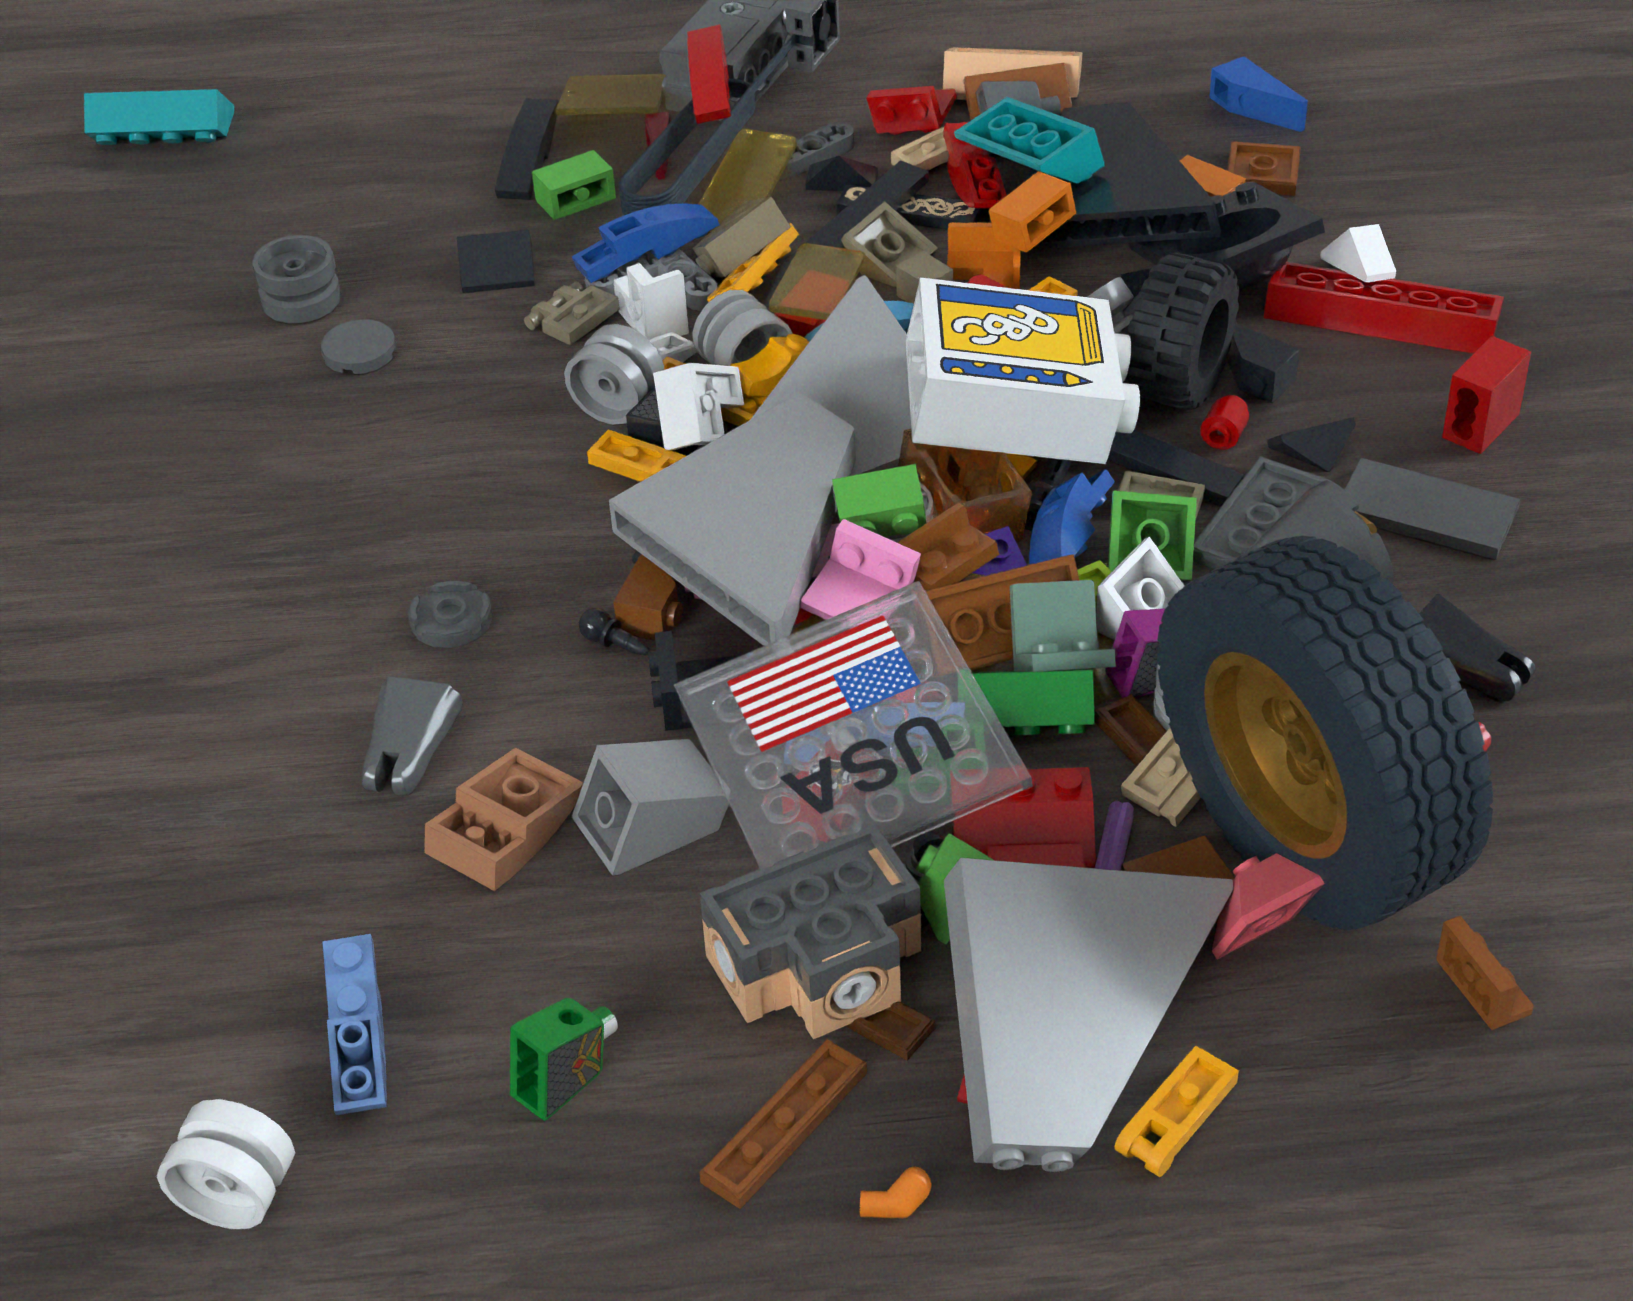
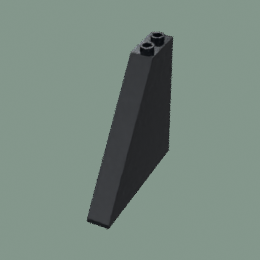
(1138, 192)

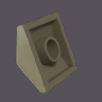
(886, 242)

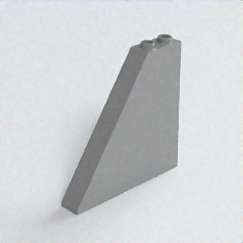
(857, 373)
(745, 514)
(1062, 993)

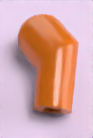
(900, 1199)

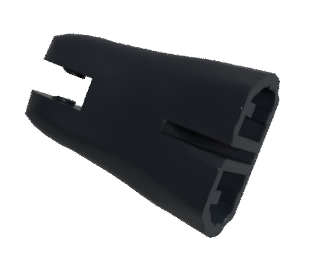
(1475, 653)

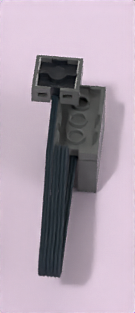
(759, 45)

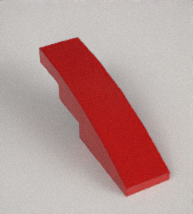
(708, 74)

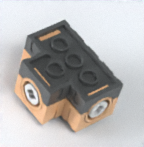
(816, 932)

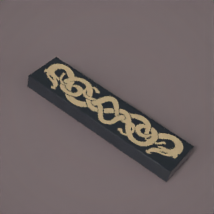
(922, 209)

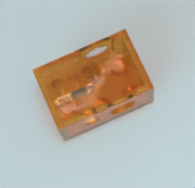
(972, 480)

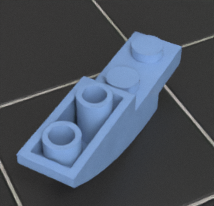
(355, 1025)

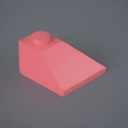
(1262, 900)

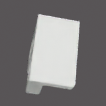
(651, 303)
(692, 402)

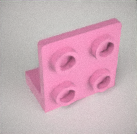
(859, 571)

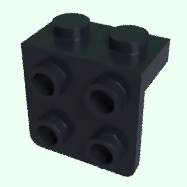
(663, 664)

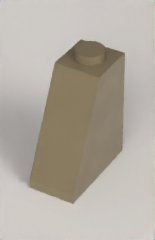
(740, 236)

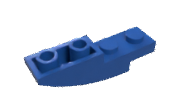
(651, 229)
(1064, 517)

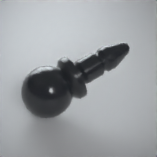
(598, 626)

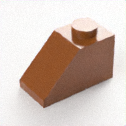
(648, 601)

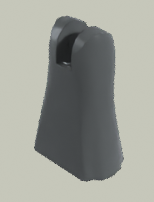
(407, 730)

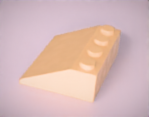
(976, 61)

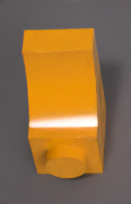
(765, 370)

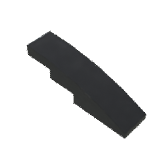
(526, 148)

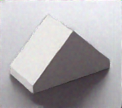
(1361, 254)

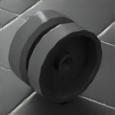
(296, 278)

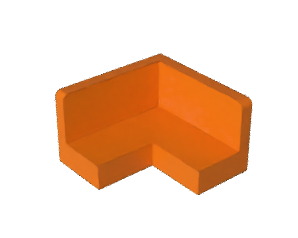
(976, 252)

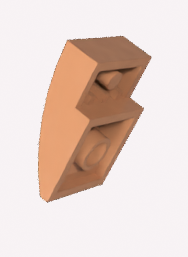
(502, 818)

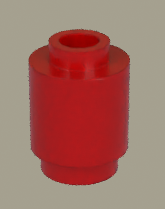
(1225, 422)

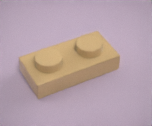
(924, 152)

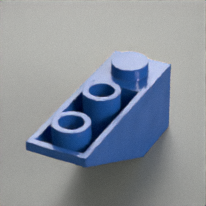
(1254, 93)

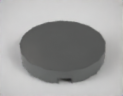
(358, 346)
(450, 614)

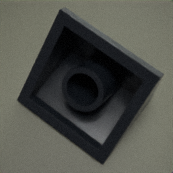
(496, 261)

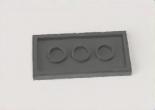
(1432, 508)
(1251, 510)

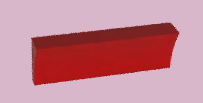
(1382, 308)

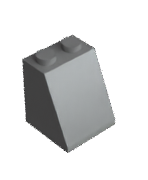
(647, 801)

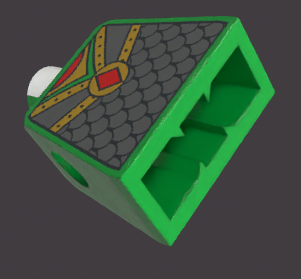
(557, 1054)

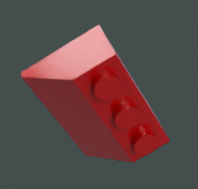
(1049, 812)

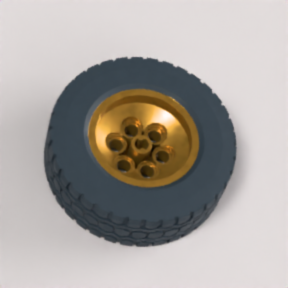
(1326, 727)

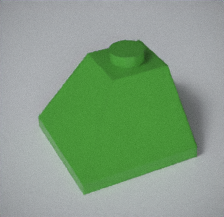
(1163, 518)

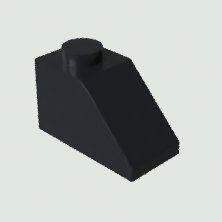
(1262, 363)

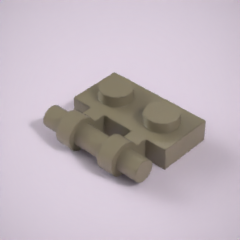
(572, 312)

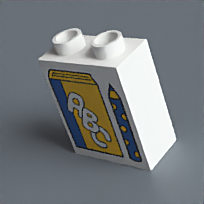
(1017, 372)

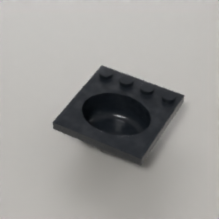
(1254, 236)

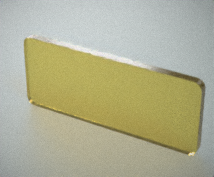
(748, 171)
(816, 281)

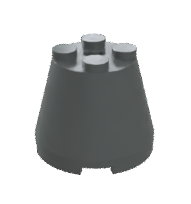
(1329, 514)

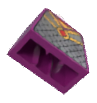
(1136, 653)

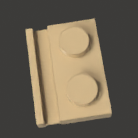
(1162, 782)

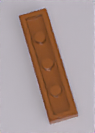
(783, 1123)

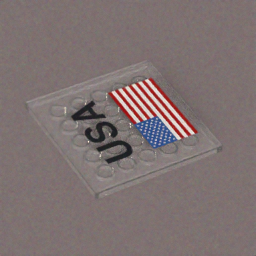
(852, 730)

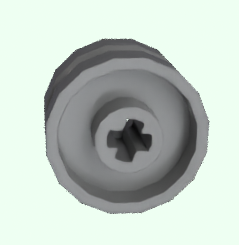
(612, 372)

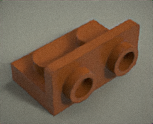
(949, 548)
(1480, 975)

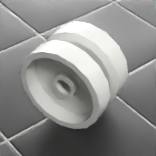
(226, 1164)

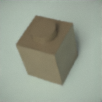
(919, 266)

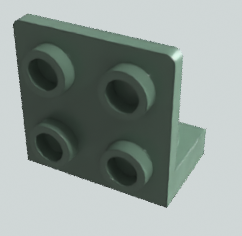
(1056, 627)

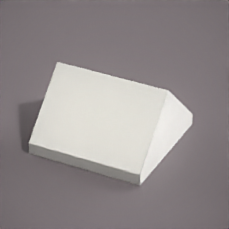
(1137, 583)

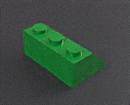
(1040, 699)

